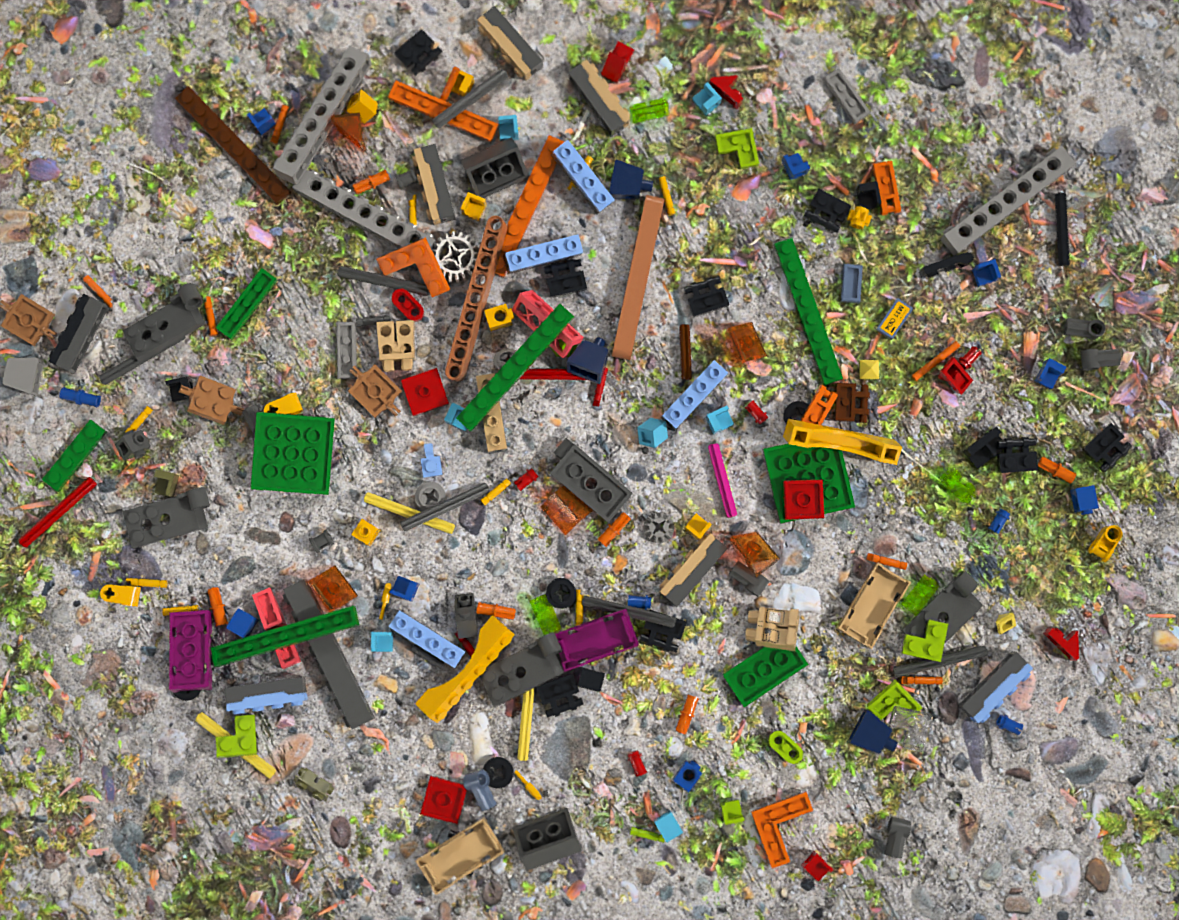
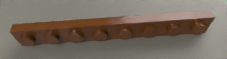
(233, 145)

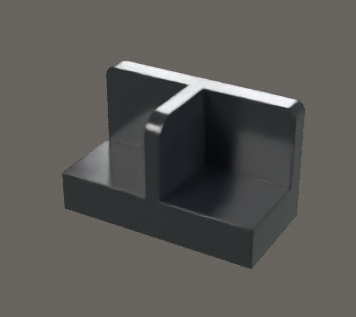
(984, 448)

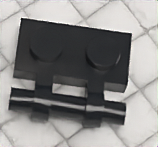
(414, 49)
(830, 206)
(565, 283)
(706, 302)
(1103, 443)
(1020, 461)
(671, 632)
(559, 689)

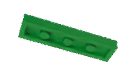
(246, 304)
(74, 455)

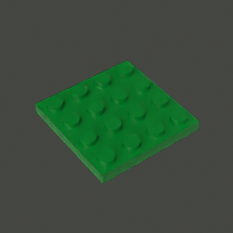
(292, 453)
(813, 463)

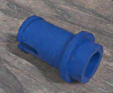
(999, 521)
(639, 602)
(1009, 724)

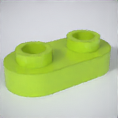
(785, 747)

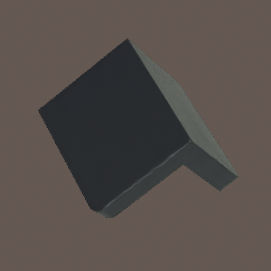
(868, 195)
(174, 386)
(591, 679)

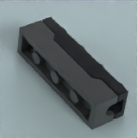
(78, 333)

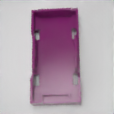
(596, 639)
(190, 651)

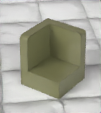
(166, 483)

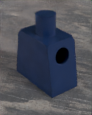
(628, 182)
(589, 360)
(872, 734)

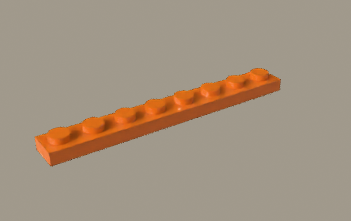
(528, 201)

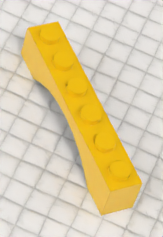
(815, 435)
(491, 641)

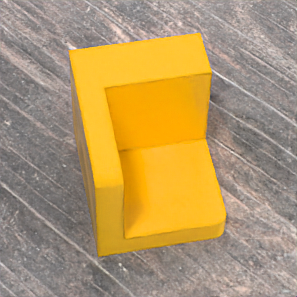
(463, 84)
(364, 104)
(473, 206)
(697, 526)

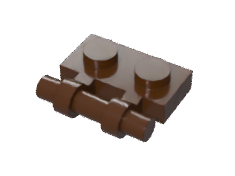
(845, 402)

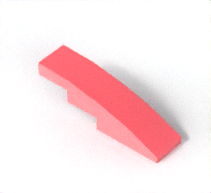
(271, 619)

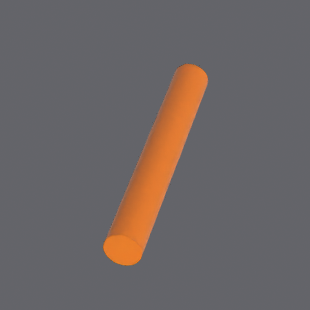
(935, 361)

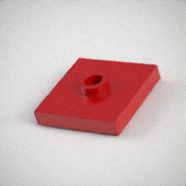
(425, 392)
(803, 499)
(443, 800)

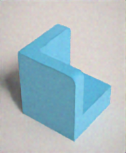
(707, 99)
(508, 127)
(453, 412)
(719, 420)
(652, 432)
(381, 641)
(668, 826)

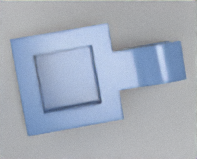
(431, 465)

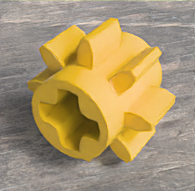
(859, 217)

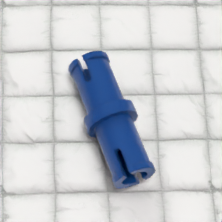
(80, 397)

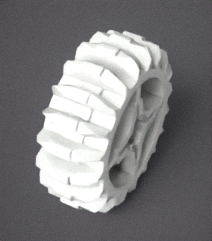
(463, 253)

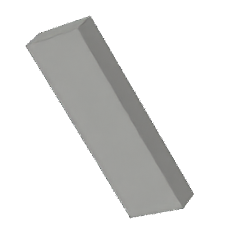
(846, 96)
(346, 349)

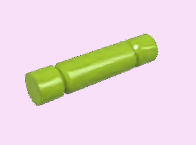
(647, 834)

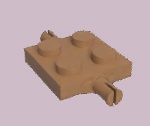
(27, 320)
(375, 391)
(211, 400)

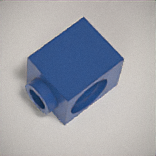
(1084, 499)
(687, 784)

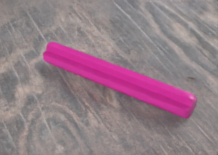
(722, 480)

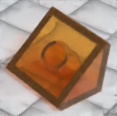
(352, 128)
(745, 344)
(565, 509)
(754, 552)
(332, 589)

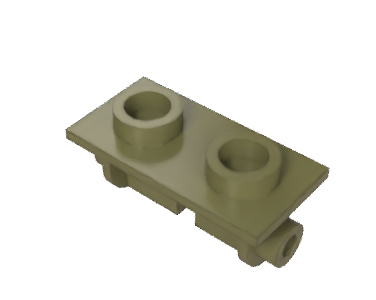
(306, 782)

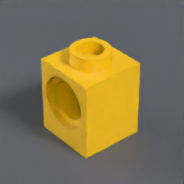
(492, 312)
(366, 532)

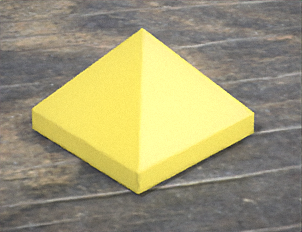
(868, 369)
(1005, 622)

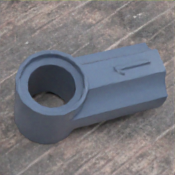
(478, 784)

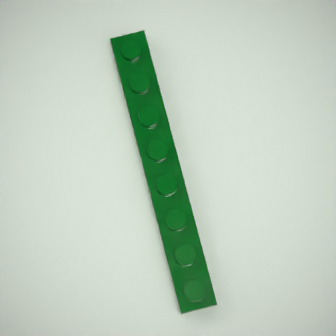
(808, 311)
(515, 367)
(285, 636)

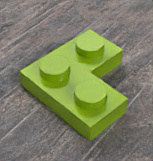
(740, 142)
(930, 646)
(892, 696)
(242, 743)

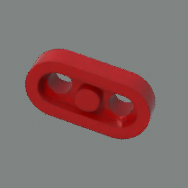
(408, 305)

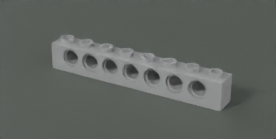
(313, 140)
(1061, 162)
(360, 205)

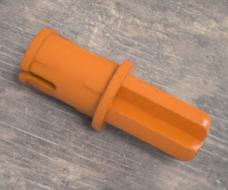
(371, 182)
(1056, 469)
(614, 529)
(217, 606)
(495, 610)
(687, 714)

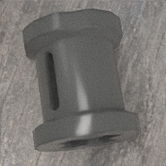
(406, 179)
(321, 541)

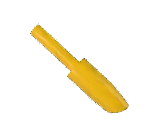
(385, 599)
(529, 787)

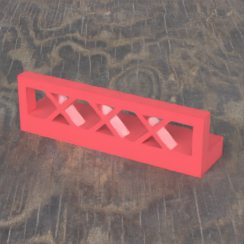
(537, 306)

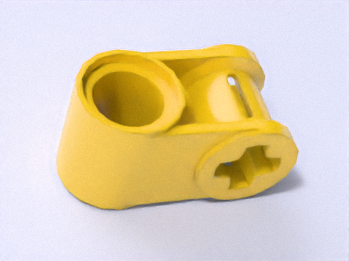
(287, 404)
(1103, 545)
(123, 594)

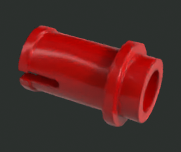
(967, 360)
(756, 412)
(526, 479)
(637, 763)

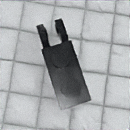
(947, 264)

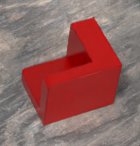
(816, 866)

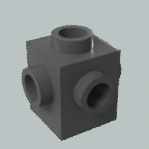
(133, 445)

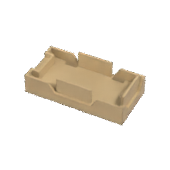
(873, 605)
(460, 855)

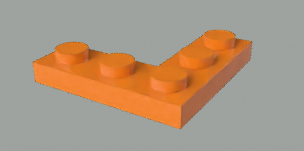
(421, 255)
(769, 816)

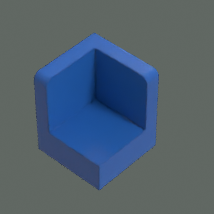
(262, 121)
(795, 166)
(986, 273)
(1049, 373)
(405, 588)
(242, 623)

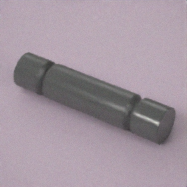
(372, 321)
(428, 656)

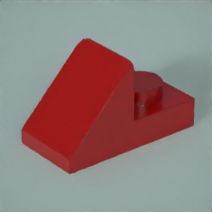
(617, 62)
(723, 86)
(955, 376)
(1068, 646)

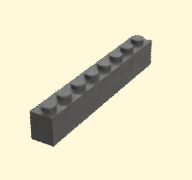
(330, 658)

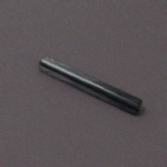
(1062, 229)

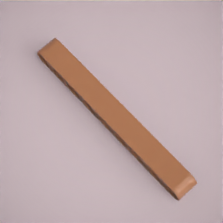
(638, 277)
(475, 289)

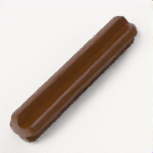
(685, 352)

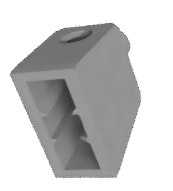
(23, 374)

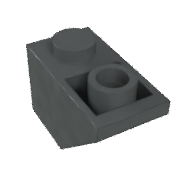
(466, 615)

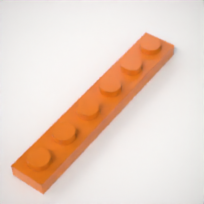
(434, 106)

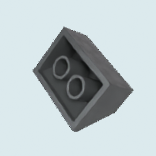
(495, 168)
(546, 839)

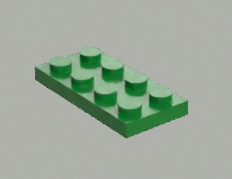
(763, 672)

